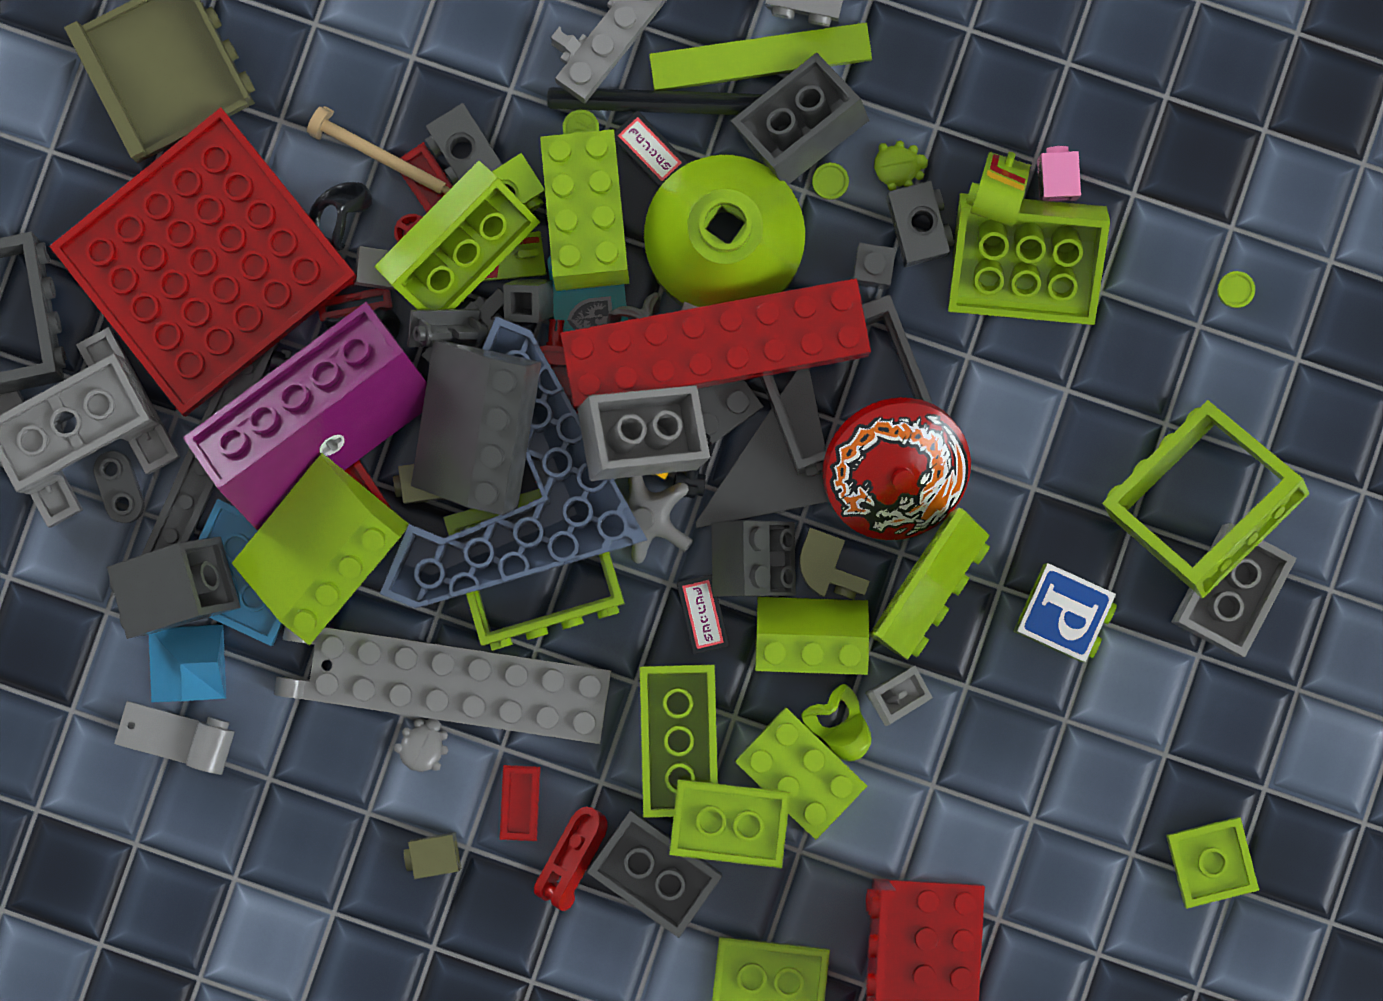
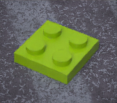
(1212, 862)

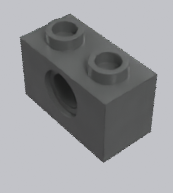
(459, 127)
(914, 245)

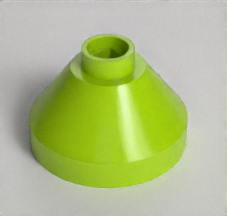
(698, 265)

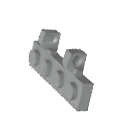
(594, 56)

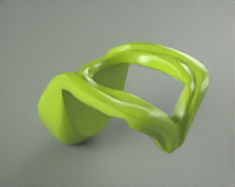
(851, 737)

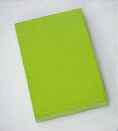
(729, 823)
(769, 971)

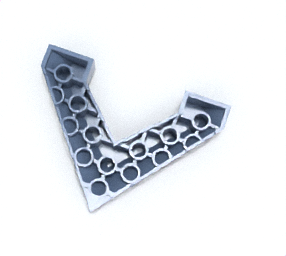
(562, 527)

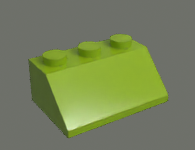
(812, 635)

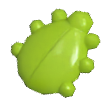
(899, 165)

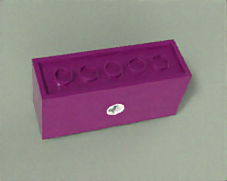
(328, 399)

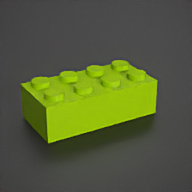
(584, 210)
(676, 732)

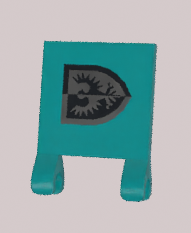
(586, 306)

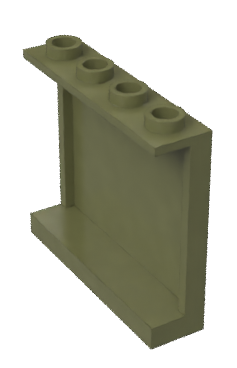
(160, 70)

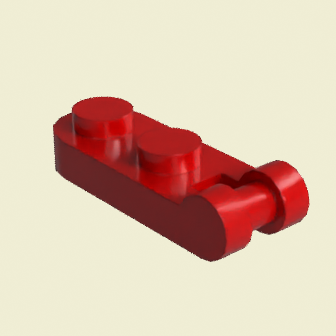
(571, 857)

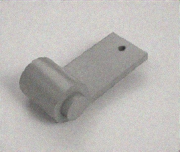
(176, 737)

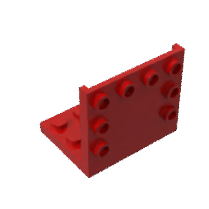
(924, 940)

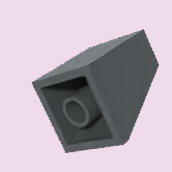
(173, 586)

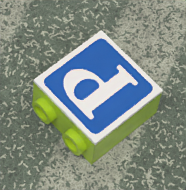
(1066, 613)

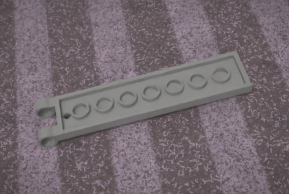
(453, 685)

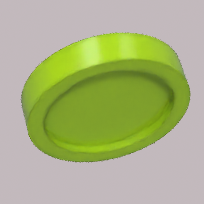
(580, 121)
(830, 181)
(1236, 289)

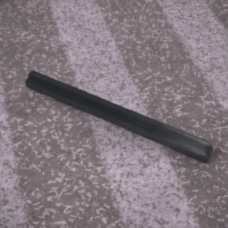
(653, 101)

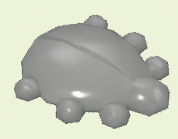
(422, 745)

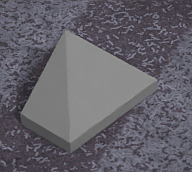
(899, 695)

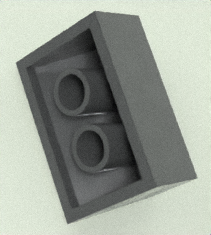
(801, 119)

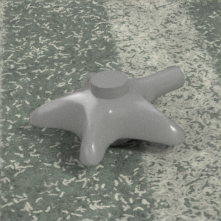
(653, 515)

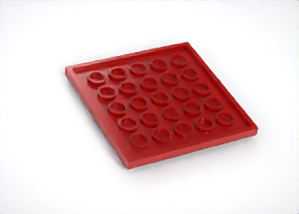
(203, 262)

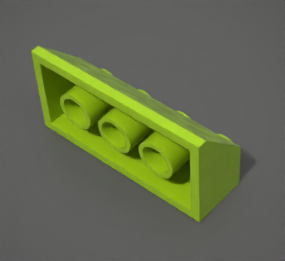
(458, 242)

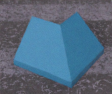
(187, 664)

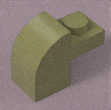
(818, 566)

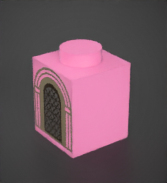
(1059, 175)

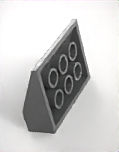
(475, 426)

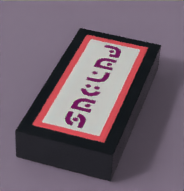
(648, 148)
(702, 615)

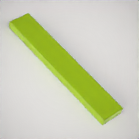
(758, 57)

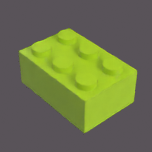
(798, 762)

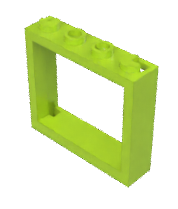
(1243, 537)
(538, 626)

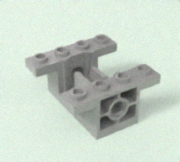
(106, 406)

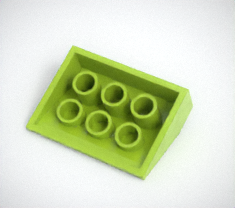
(1035, 270)
(318, 548)
(930, 584)

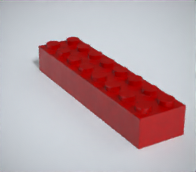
(719, 342)

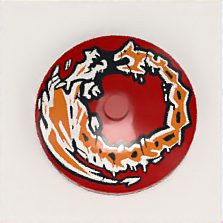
(896, 468)

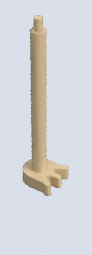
(320, 123)

